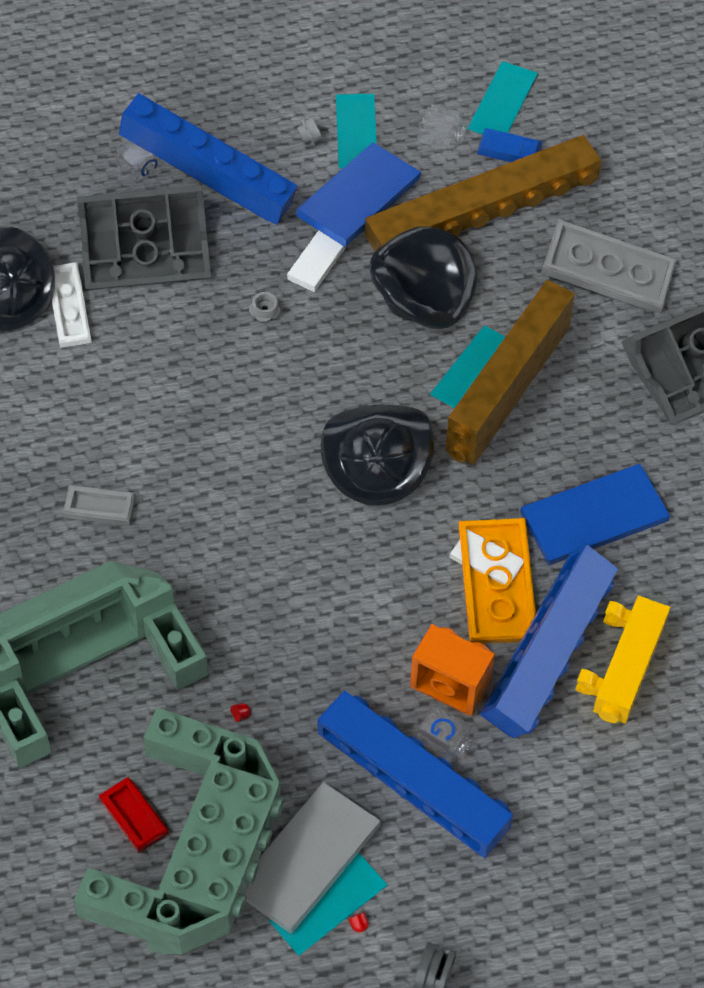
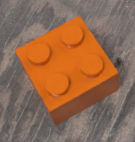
(452, 669)

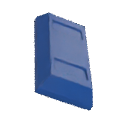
(506, 145)

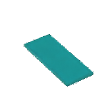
(503, 98)
(354, 125)
(467, 367)
(346, 895)

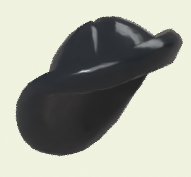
(425, 276)
(25, 279)
(377, 452)

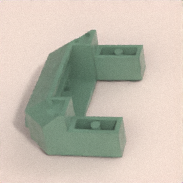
(79, 626)
(216, 848)

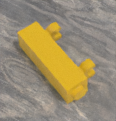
(630, 661)

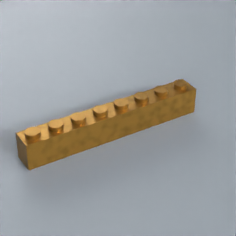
(492, 192)

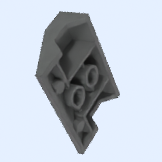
(144, 237)
(672, 363)

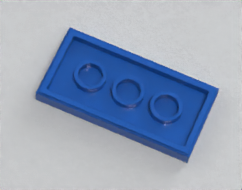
(358, 191)
(594, 513)

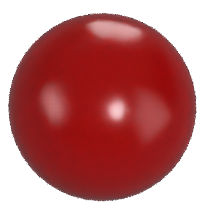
(240, 711)
(359, 922)

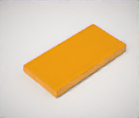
(497, 610)

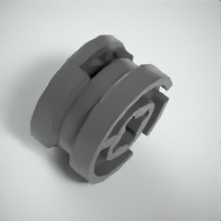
(430, 967)

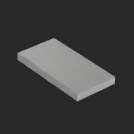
(608, 266)
(309, 856)

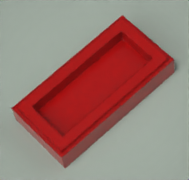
(133, 814)

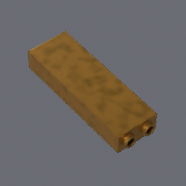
(509, 372)

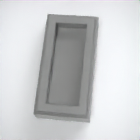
(99, 505)

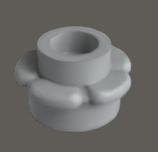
(309, 131)
(262, 300)

